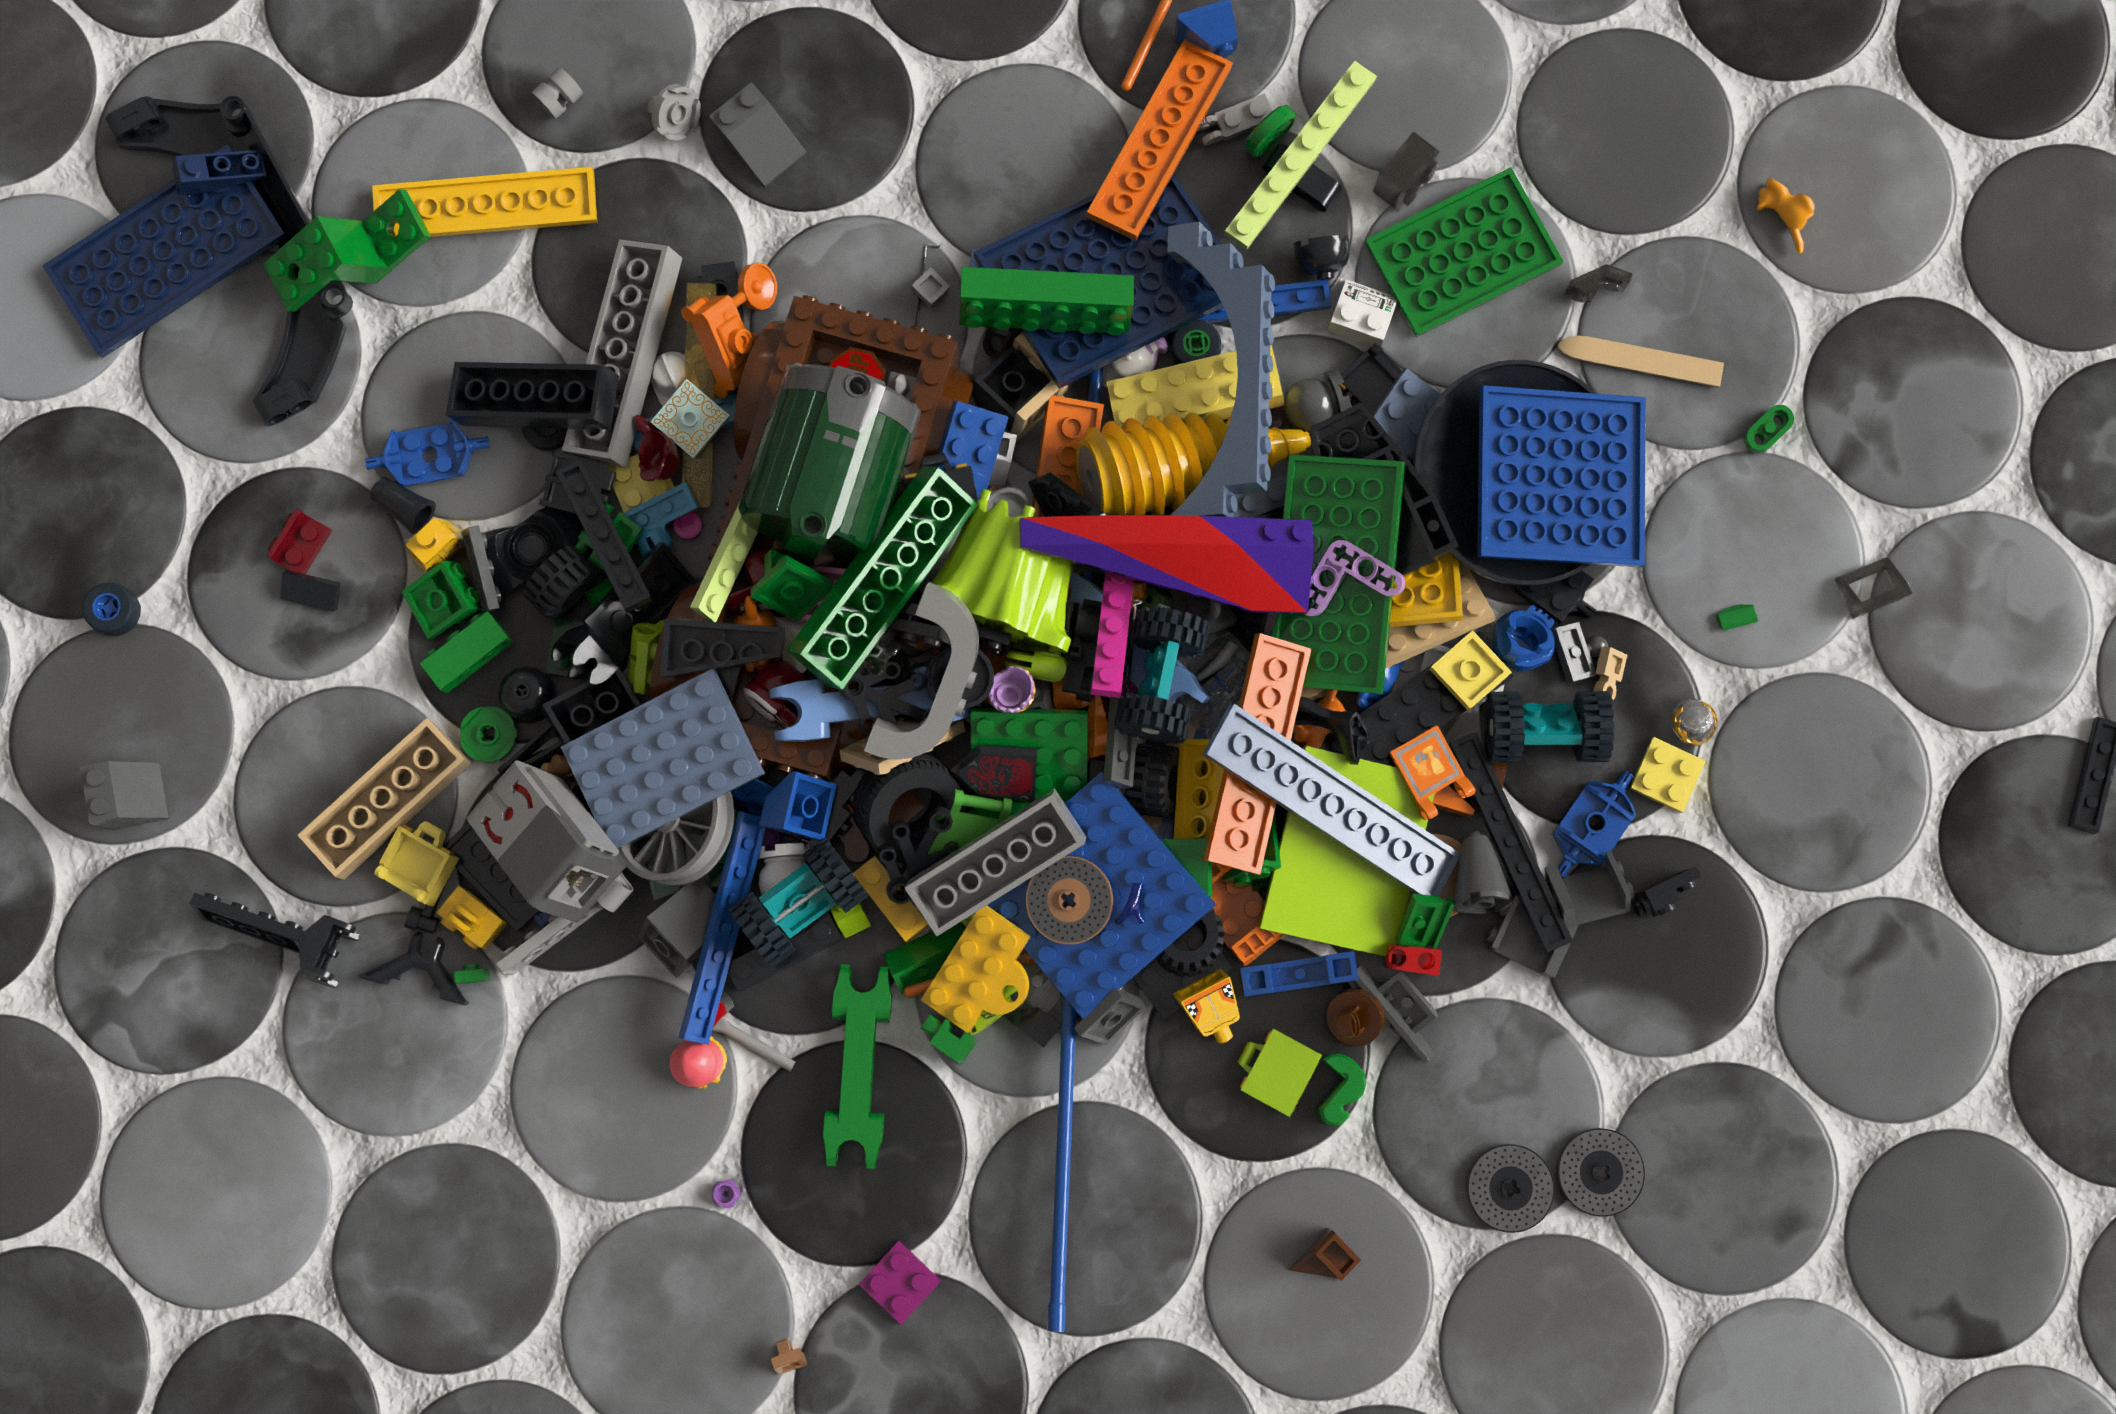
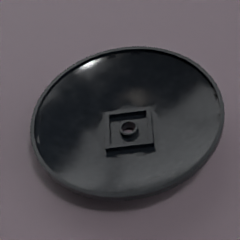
(1448, 462)

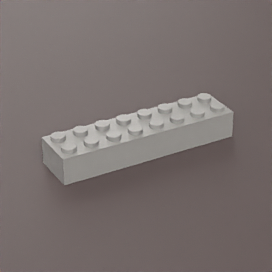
(628, 343)

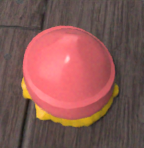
(698, 1063)

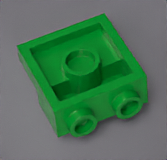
(441, 598)

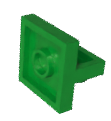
(790, 586)

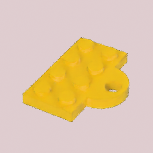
(980, 970)

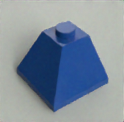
(1209, 28)

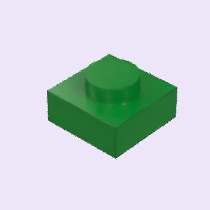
(472, 974)

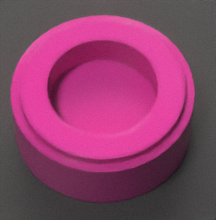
(688, 526)

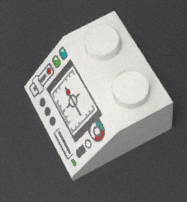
(1362, 314)

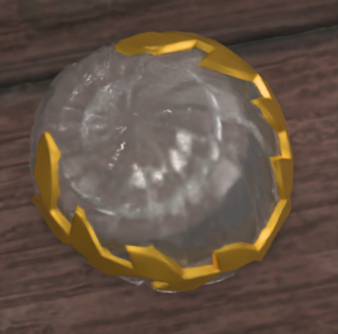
(1694, 721)

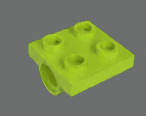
(643, 649)

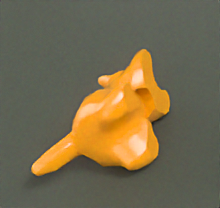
(1792, 209)

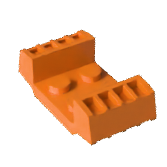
(1240, 916)

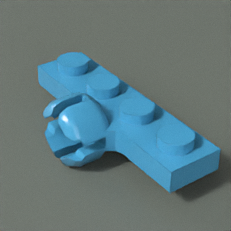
(659, 513)

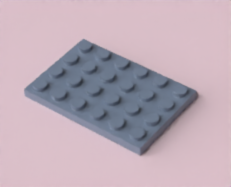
(663, 759)

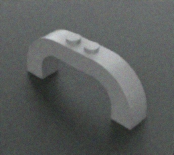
(906, 742)

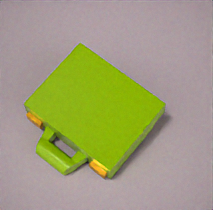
(1279, 1071)

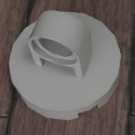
(674, 111)

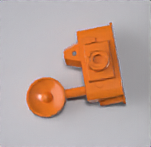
(722, 330)

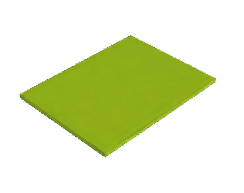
(1327, 889)

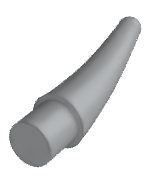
(1220, 660)

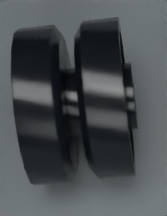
(981, 687)

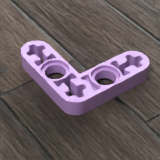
(1341, 568)

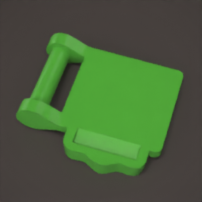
(967, 825)

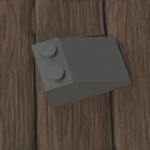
(757, 134)

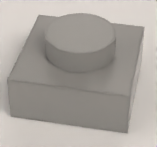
(930, 287)

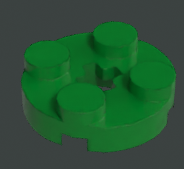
(472, 735)

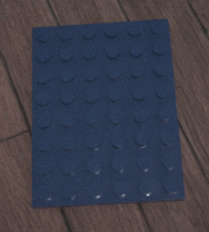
(1164, 291)

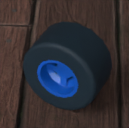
(102, 603)

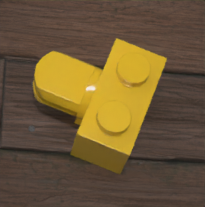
(472, 918)

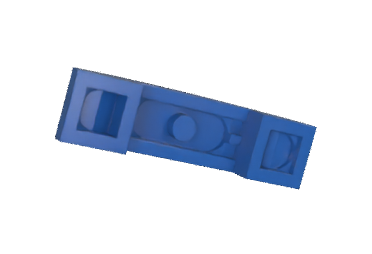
(1299, 974)

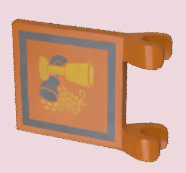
(1428, 767)

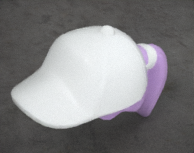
(1136, 362)

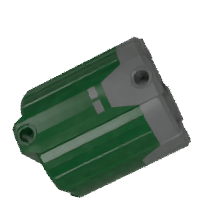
(828, 462)

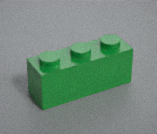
(466, 652)

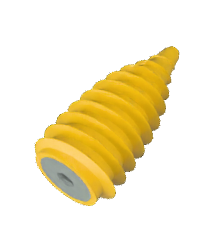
(1159, 462)

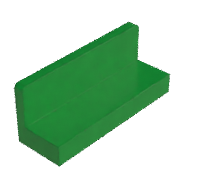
(922, 957)

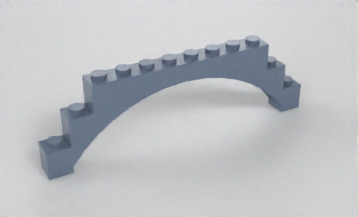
(1246, 296)

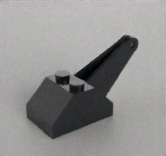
(576, 715)

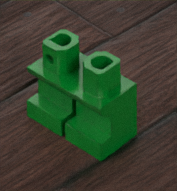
(946, 1041)

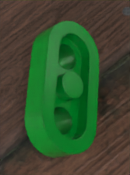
(1768, 430)

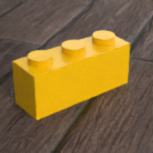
(903, 917)

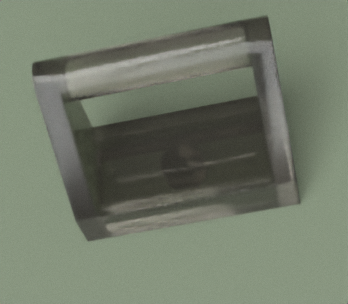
(1855, 606)

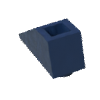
(216, 170)

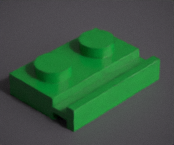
(1424, 921)

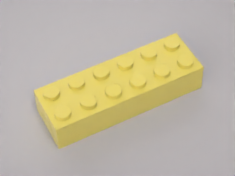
(1185, 388)

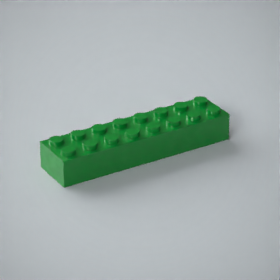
(882, 578)

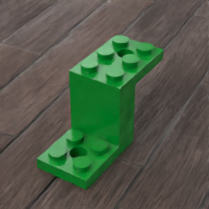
(346, 250)

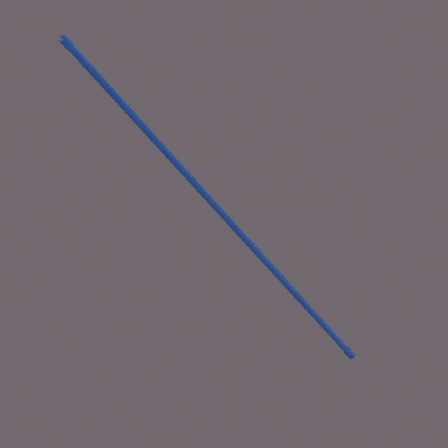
(1057, 1304)

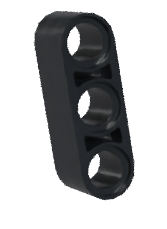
(1315, 185)

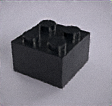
(1008, 384)

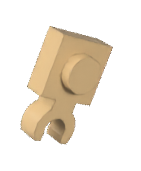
(1610, 669)

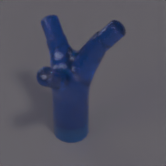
(1133, 904)

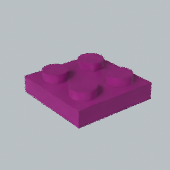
(900, 1282)

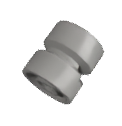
(557, 93)

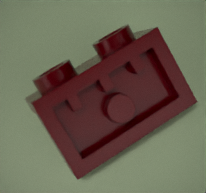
(298, 542)

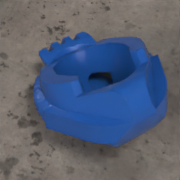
(1524, 639)

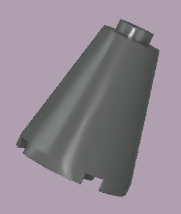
(1480, 877)

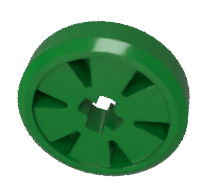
(1270, 131)

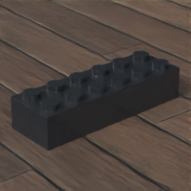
(532, 395)

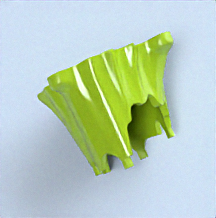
(1008, 584)

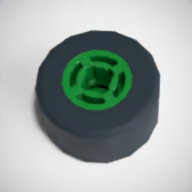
(1204, 334)

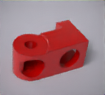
(1413, 959)

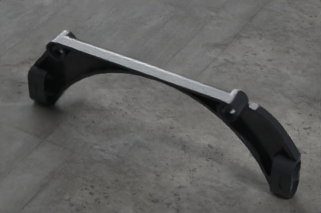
(315, 329)

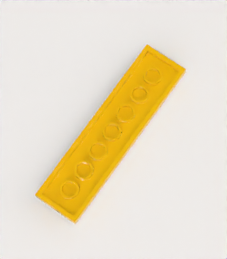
(500, 201)

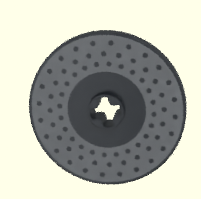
(1577, 1172)
(1489, 1198)

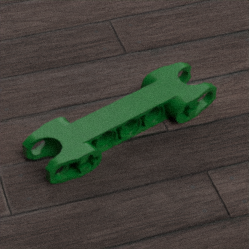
(854, 1118)

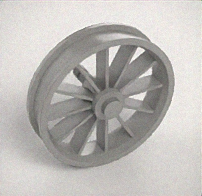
(669, 839)

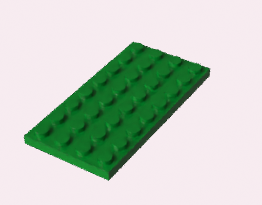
(1362, 506)

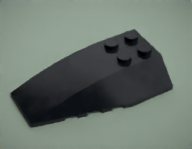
(1423, 527)

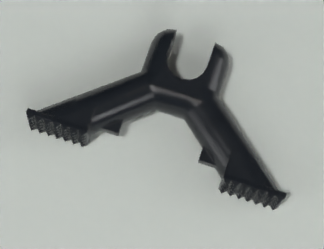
(414, 959)

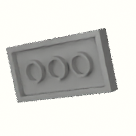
(540, 941)

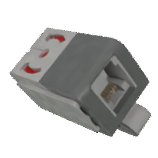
(549, 844)

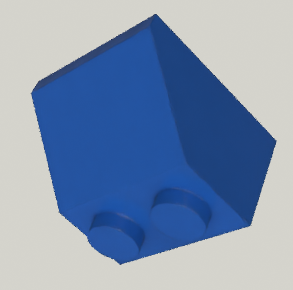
(799, 806)

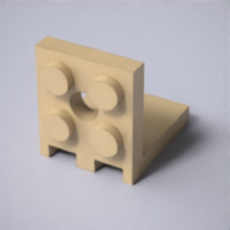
(1034, 410)

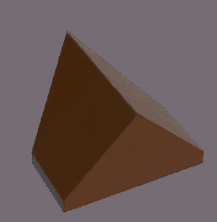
(1327, 1257)

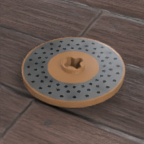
(1092, 900)

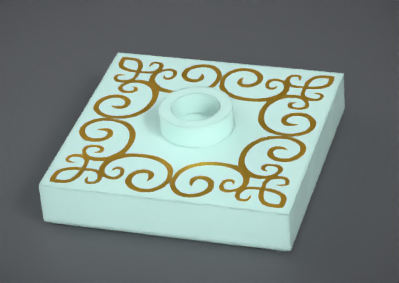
(690, 418)

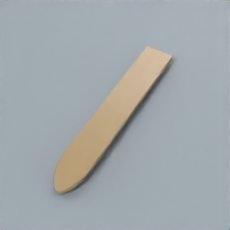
(1643, 360)

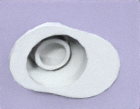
(668, 375)

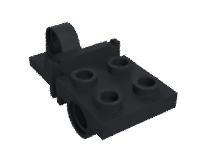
(1081, 661)

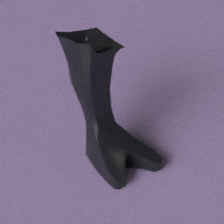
(1346, 726)

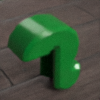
(1346, 1092)

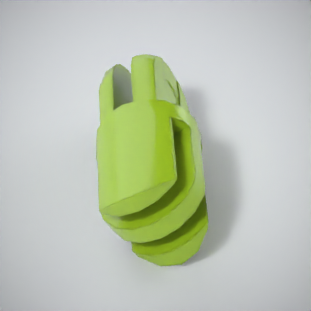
(1044, 666)

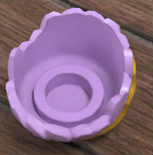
(1012, 690)

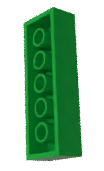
(1046, 300)

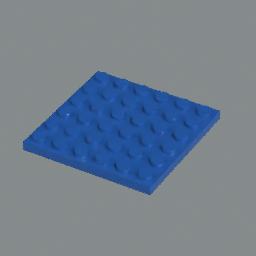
(1561, 476)
(1126, 853)

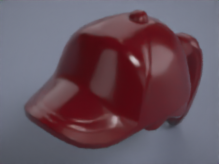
(656, 452)

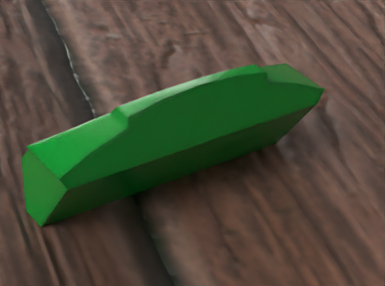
(1736, 616)

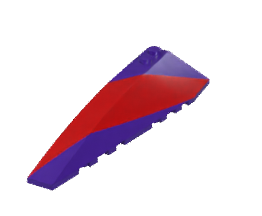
(1232, 560)

